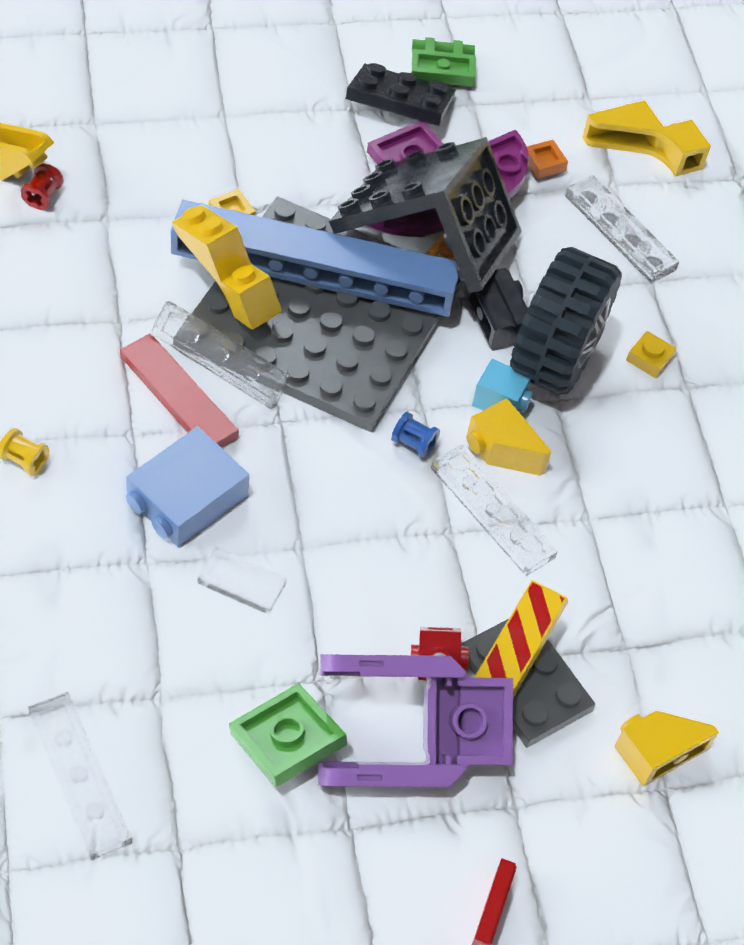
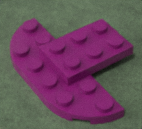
(508, 150)

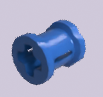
(415, 434)

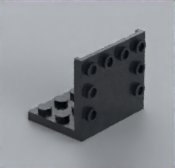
(462, 187)

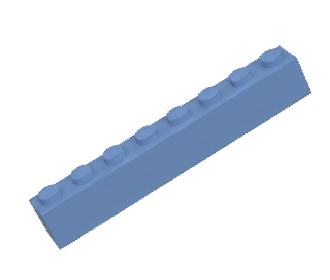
(339, 262)

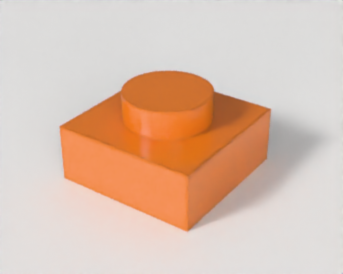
(546, 159)

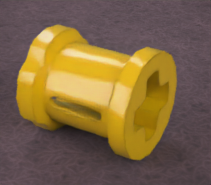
(23, 451)

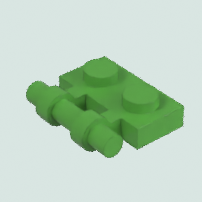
(444, 61)

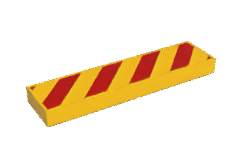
(524, 634)

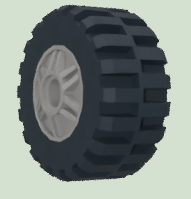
(565, 319)

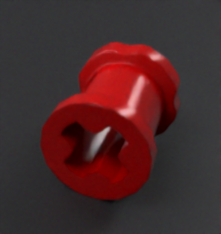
(42, 186)

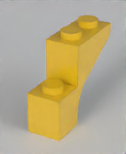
(639, 130)
(21, 149)
(224, 256)

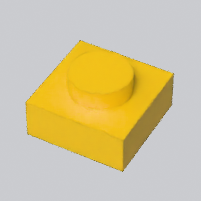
(233, 201)
(651, 354)

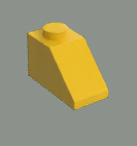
(507, 440)
(662, 743)

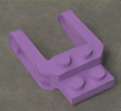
(462, 722)

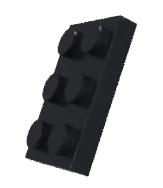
(401, 93)

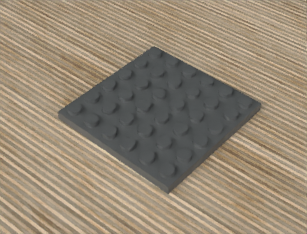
(337, 347)

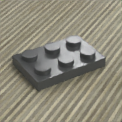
(548, 695)

